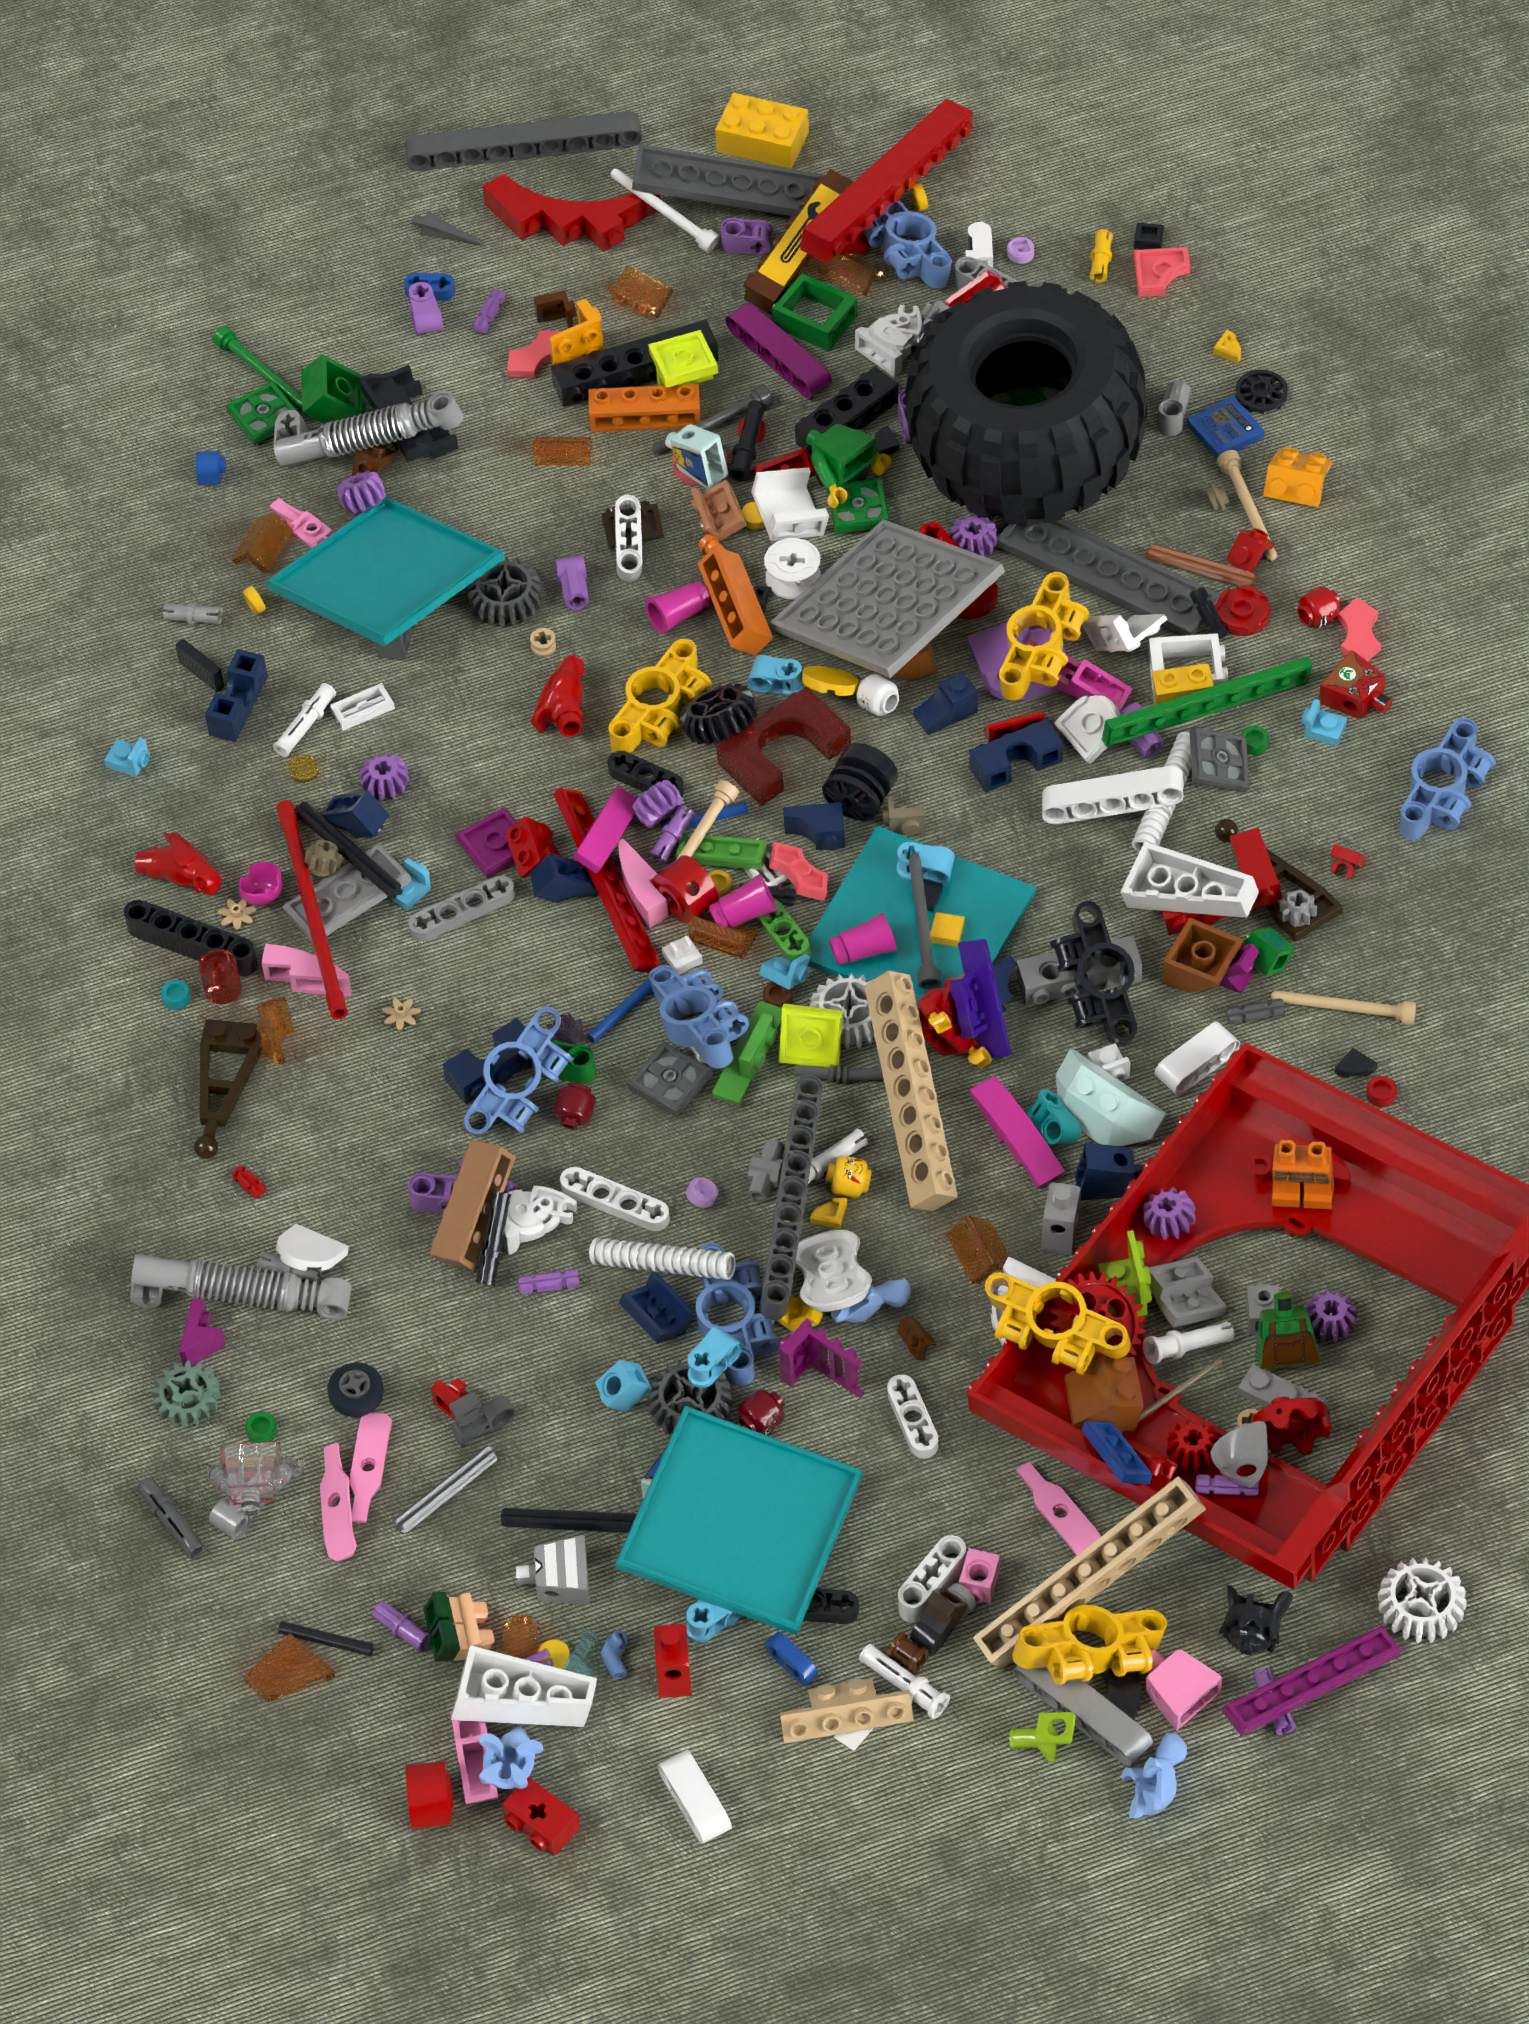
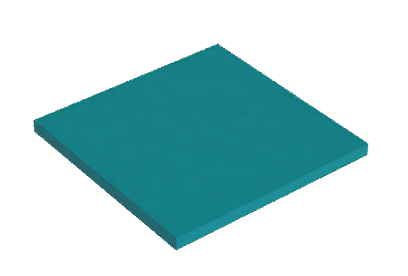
(384, 571)
(985, 898)
(739, 1520)

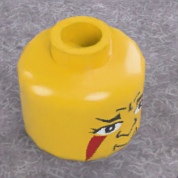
(849, 1176)

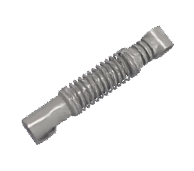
(297, 443)
(197, 1278)

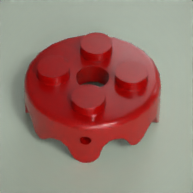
(1291, 1418)

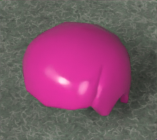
(261, 884)

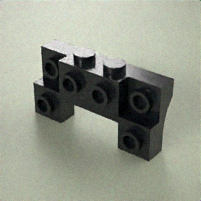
(398, 388)

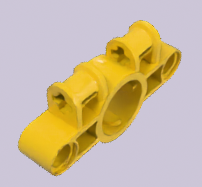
(1043, 662)
(674, 673)
(1075, 1346)
(1126, 1635)

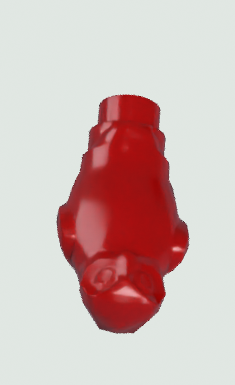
(562, 699)
(180, 865)

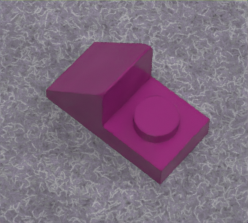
(1241, 969)
(198, 1337)

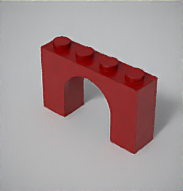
(1253, 861)

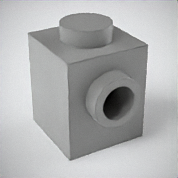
(1257, 1299)

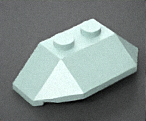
(1104, 1105)

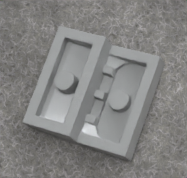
(1185, 1292)

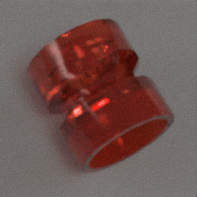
(220, 976)

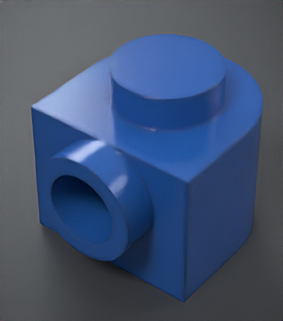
(210, 467)

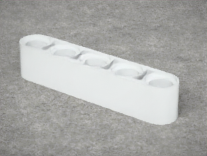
(1112, 795)

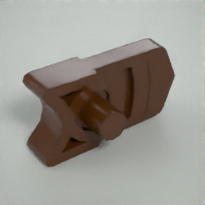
(915, 1337)

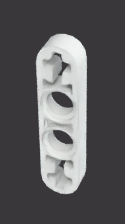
(612, 1202)

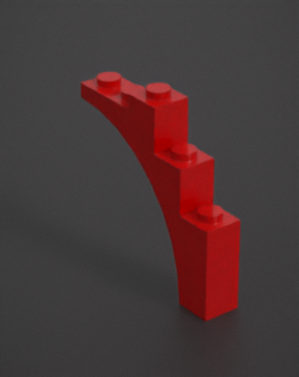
(564, 219)

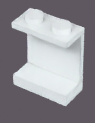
(787, 504)

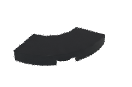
(1124, 1691)

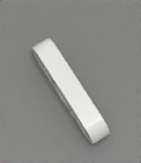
(911, 1429)

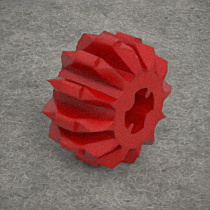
(1192, 1445)

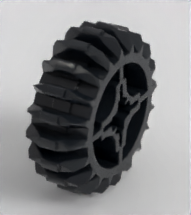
(719, 713)

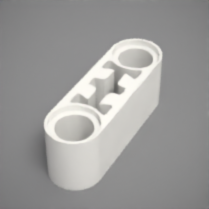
(621, 523)
(1197, 1058)
(933, 1565)
(694, 1796)

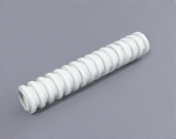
(1156, 820)
(662, 1258)

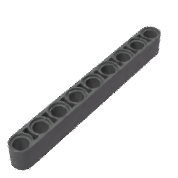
(523, 141)
(790, 1207)

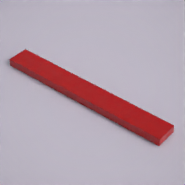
(610, 886)

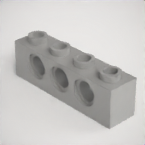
(1035, 972)

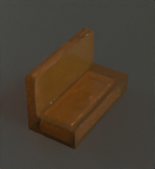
(851, 272)
(562, 451)
(263, 542)
(726, 940)
(977, 1247)

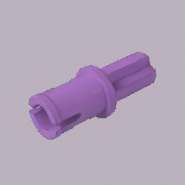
(401, 1626)

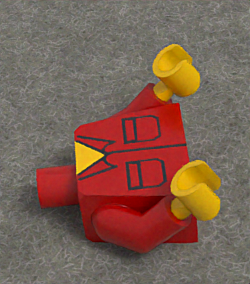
(941, 1030)

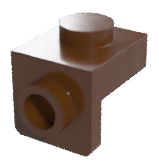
(554, 307)
(372, 459)

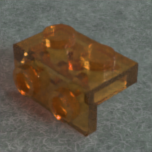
(641, 292)
(274, 1025)

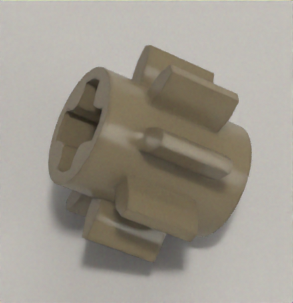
(323, 858)

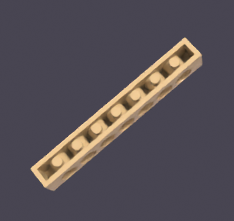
(910, 1091)
(1093, 1568)

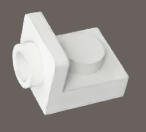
(1111, 1061)

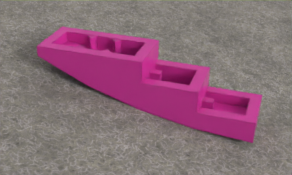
(1089, 680)
(606, 830)
(1017, 1131)

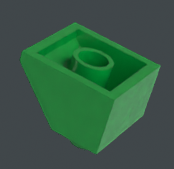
(331, 391)

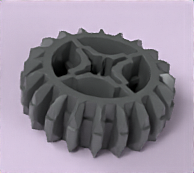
(506, 593)
(677, 1379)

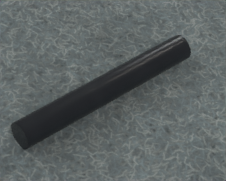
(326, 1638)

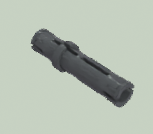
(163, 1508)

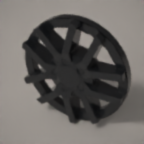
(1261, 391)

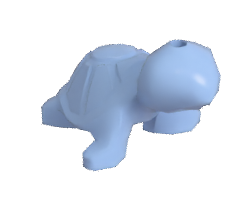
(892, 1292)
(508, 1760)
(1157, 1779)

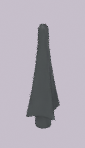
(436, 227)

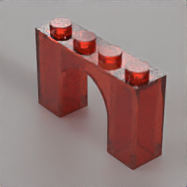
(799, 716)

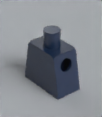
(1105, 1171)

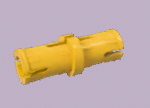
(1101, 255)

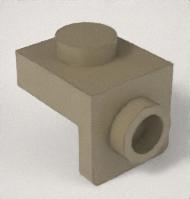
(904, 820)

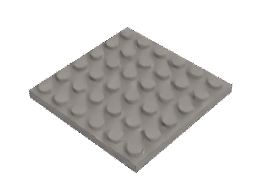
(887, 598)

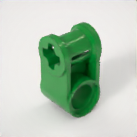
(575, 1071)

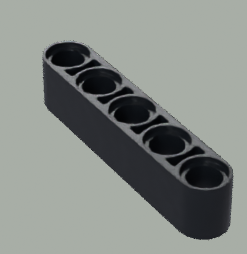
(186, 934)

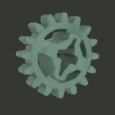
(186, 1394)

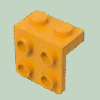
(580, 339)
(1296, 476)

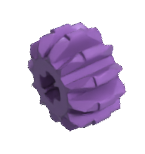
(361, 492)
(975, 534)
(384, 776)
(657, 803)
(1169, 1213)
(1331, 1315)

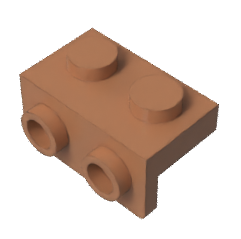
(718, 510)

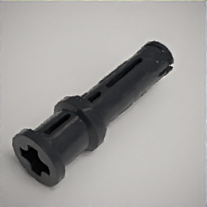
(745, 450)

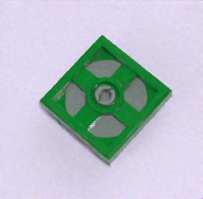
(258, 411)
(863, 507)

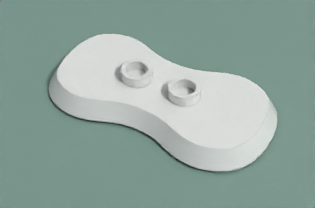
(832, 1271)

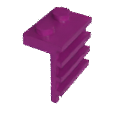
(809, 1349)

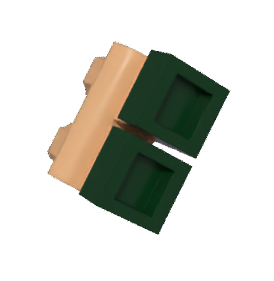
(455, 1627)

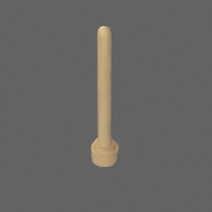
(1231, 465)
(724, 794)
(1403, 1012)

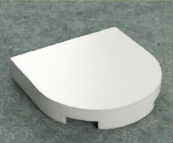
(1085, 723)
(307, 1248)

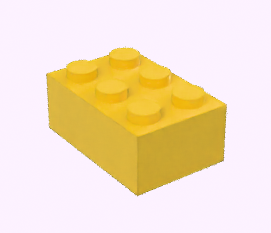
(762, 130)

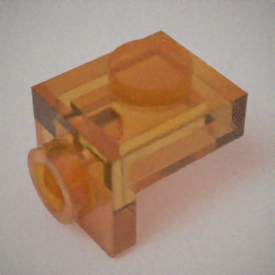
(520, 1636)

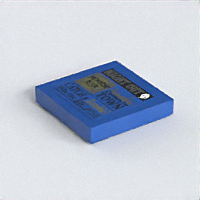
(1225, 427)

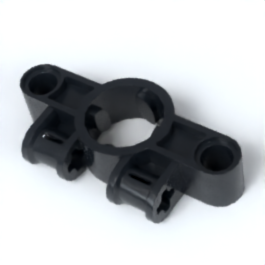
(1092, 1006)

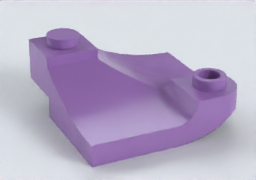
(990, 651)

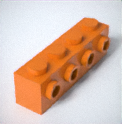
(644, 408)
(735, 601)

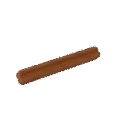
(1201, 565)

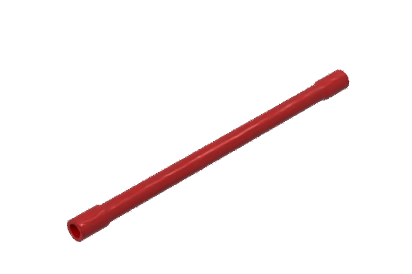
(334, 995)

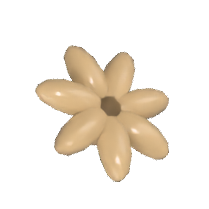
(236, 914)
(401, 1013)

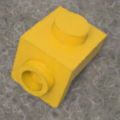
(798, 1312)

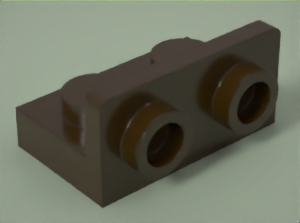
(650, 524)

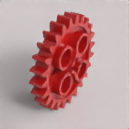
(1097, 1296)

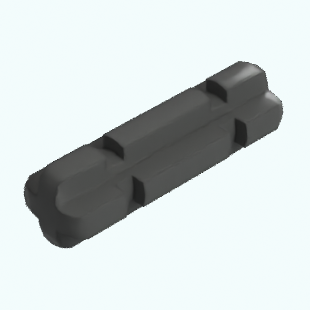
(1255, 1011)

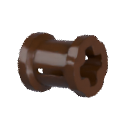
(907, 1653)

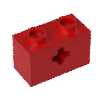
(536, 1802)

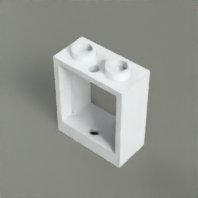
(1185, 647)

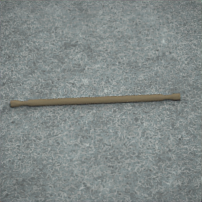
(1179, 1389)

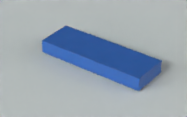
(1116, 1452)

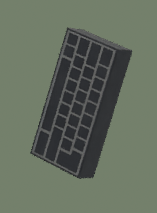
(199, 665)

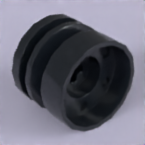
(860, 781)

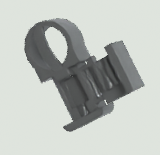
(476, 1421)

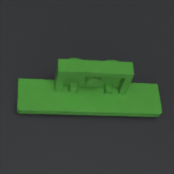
(749, 1054)

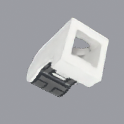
(980, 243)

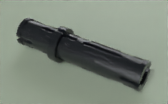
(493, 1238)

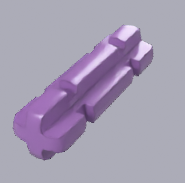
(489, 311)
(548, 1281)
(1222, 1486)

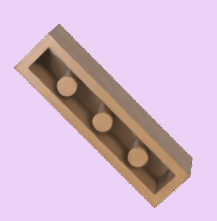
(465, 1217)

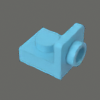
(1323, 725)
(128, 757)
(416, 888)
(784, 972)

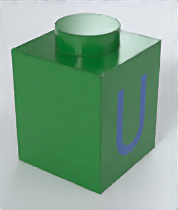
(1273, 950)

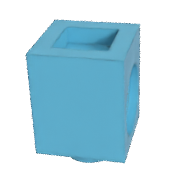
(623, 1385)

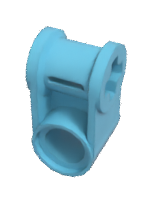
(773, 675)
(935, 861)
(712, 1357)
(707, 1619)

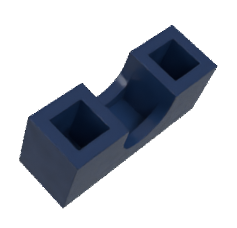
(230, 710)
(1034, 743)
(465, 1070)

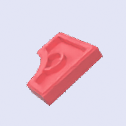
(1158, 268)

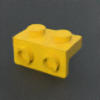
(1180, 681)

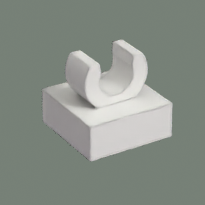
(682, 955)

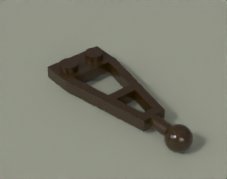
(1326, 904)
(228, 1038)

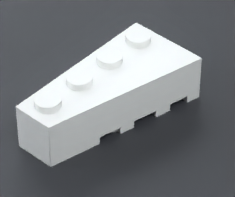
(1186, 884)
(521, 1691)

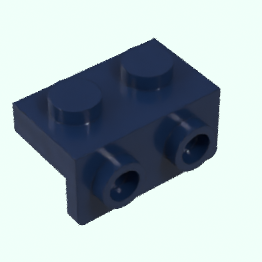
(658, 1309)

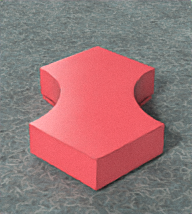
(528, 360)
(1358, 622)
(805, 878)

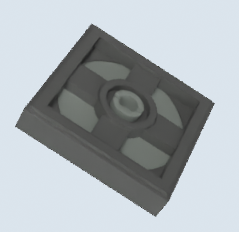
(1219, 759)
(670, 1079)

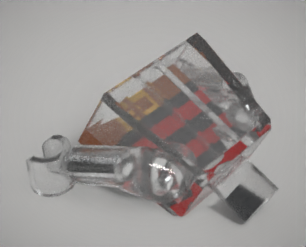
(253, 1473)

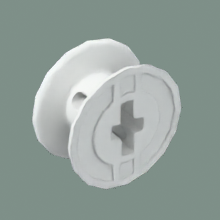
(791, 567)

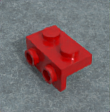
(529, 844)

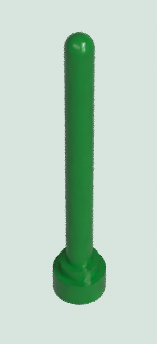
(226, 339)

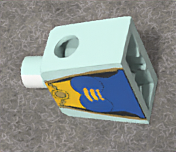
(698, 455)

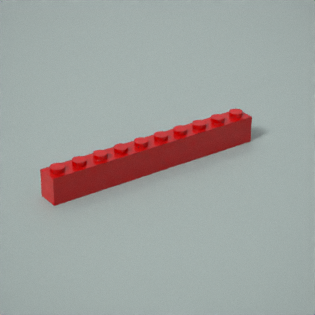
(886, 181)

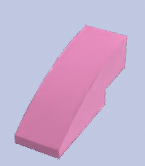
(639, 884)
(299, 969)
(470, 1760)

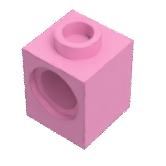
(984, 1565)

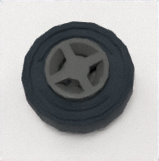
(358, 1378)

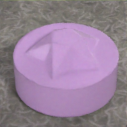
(1020, 250)
(702, 1192)

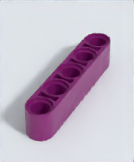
(778, 350)

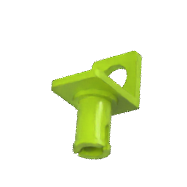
(1045, 1735)

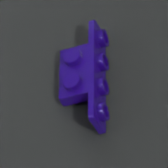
(978, 999)

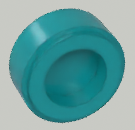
(176, 994)

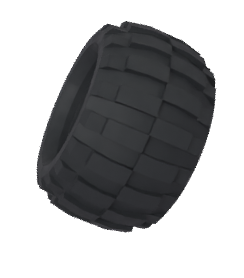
(1029, 456)

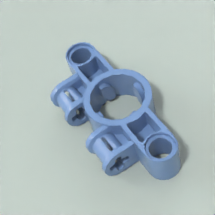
(906, 256)
(1435, 805)
(687, 994)
(532, 1044)
(748, 1330)

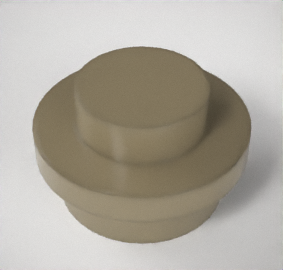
(1217, 498)

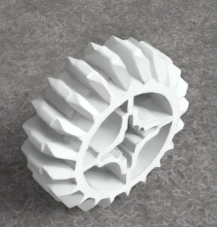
(842, 995)
(1425, 1589)

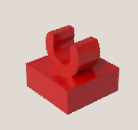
(1346, 857)
(445, 1395)

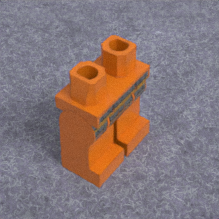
(1302, 1164)

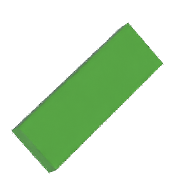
(728, 851)

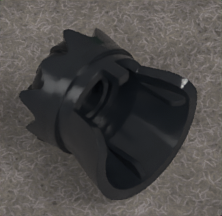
(1253, 1624)

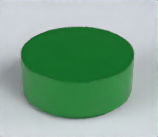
(1257, 739)
(261, 1427)

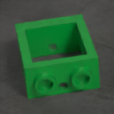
(820, 335)

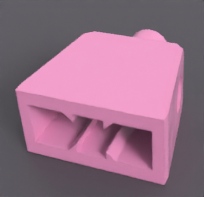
(1181, 1686)

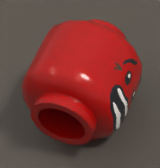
(1318, 607)

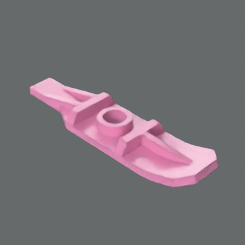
(301, 522)
(369, 1449)
(1050, 1498)
(336, 1519)

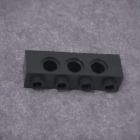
(852, 406)

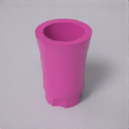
(676, 605)
(744, 903)
(863, 941)

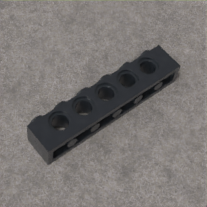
(617, 366)

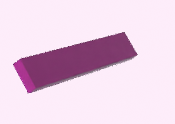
(1311, 1681)

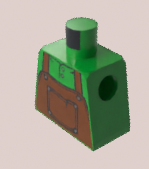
(1285, 1335)

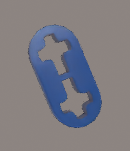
(436, 281)
(791, 1658)

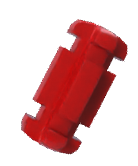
(248, 1181)

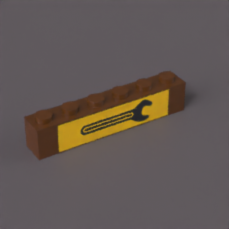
(786, 259)

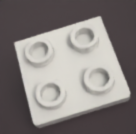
(1115, 634)

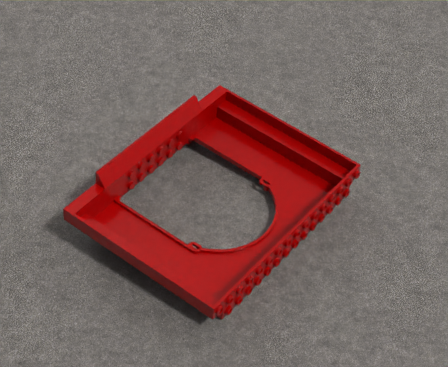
(1406, 1208)

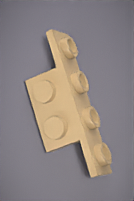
(844, 1710)

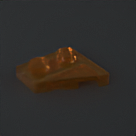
(287, 1670)

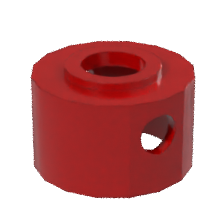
(676, 881)
(429, 1795)

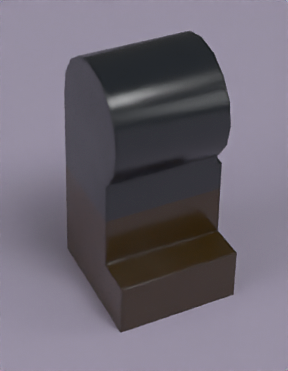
(938, 1620)

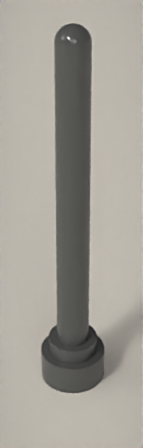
(759, 393)
(928, 974)

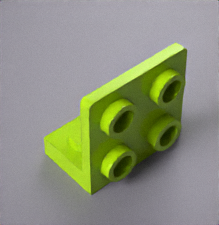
(1132, 1273)

